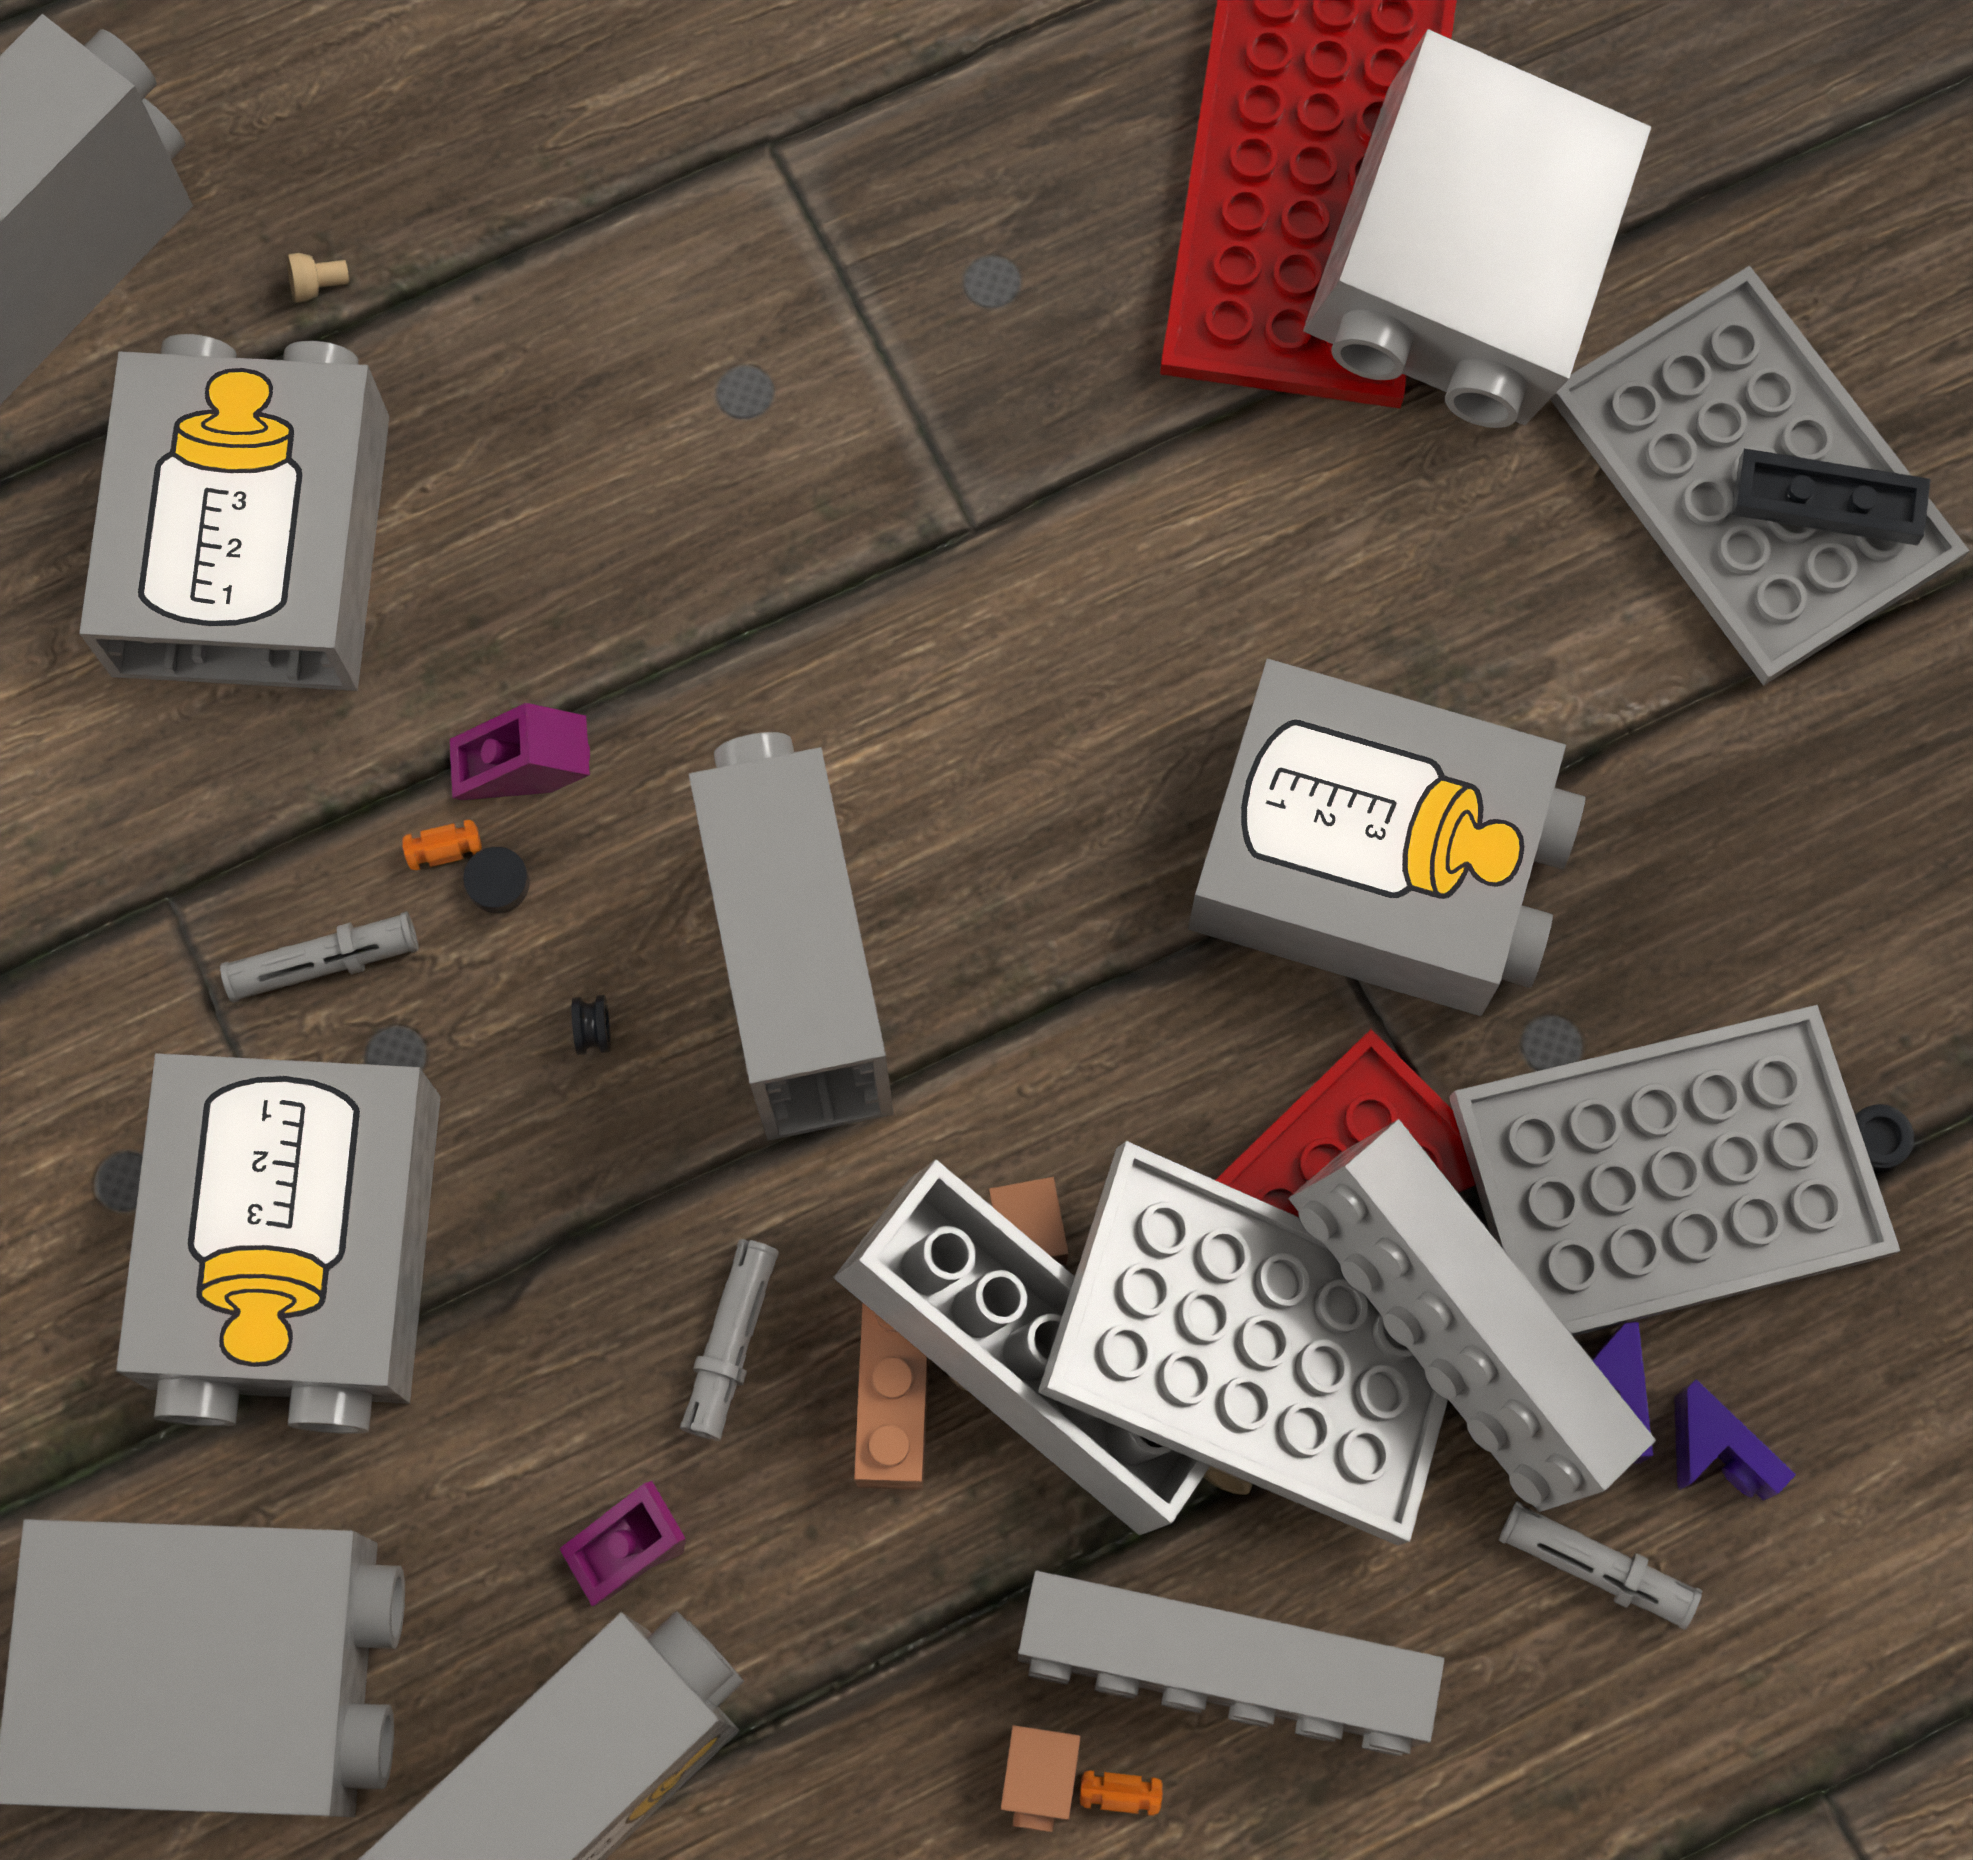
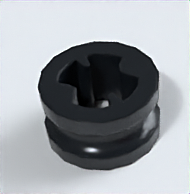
(591, 1024)

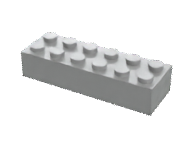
(988, 1315)
(1471, 1320)
(1230, 1661)

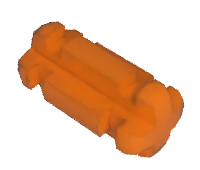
(441, 845)
(1121, 1792)

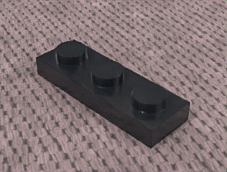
(1831, 496)

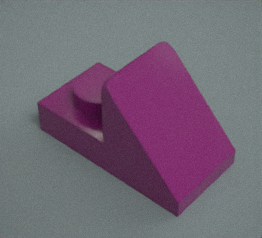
(624, 1544)

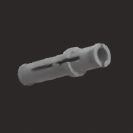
(318, 957)
(725, 1353)
(1606, 1568)

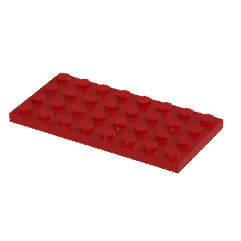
(1269, 181)

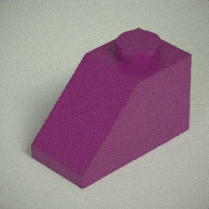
(520, 754)

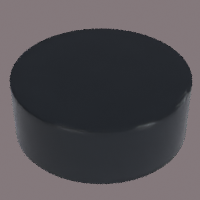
(496, 879)
(1885, 1135)

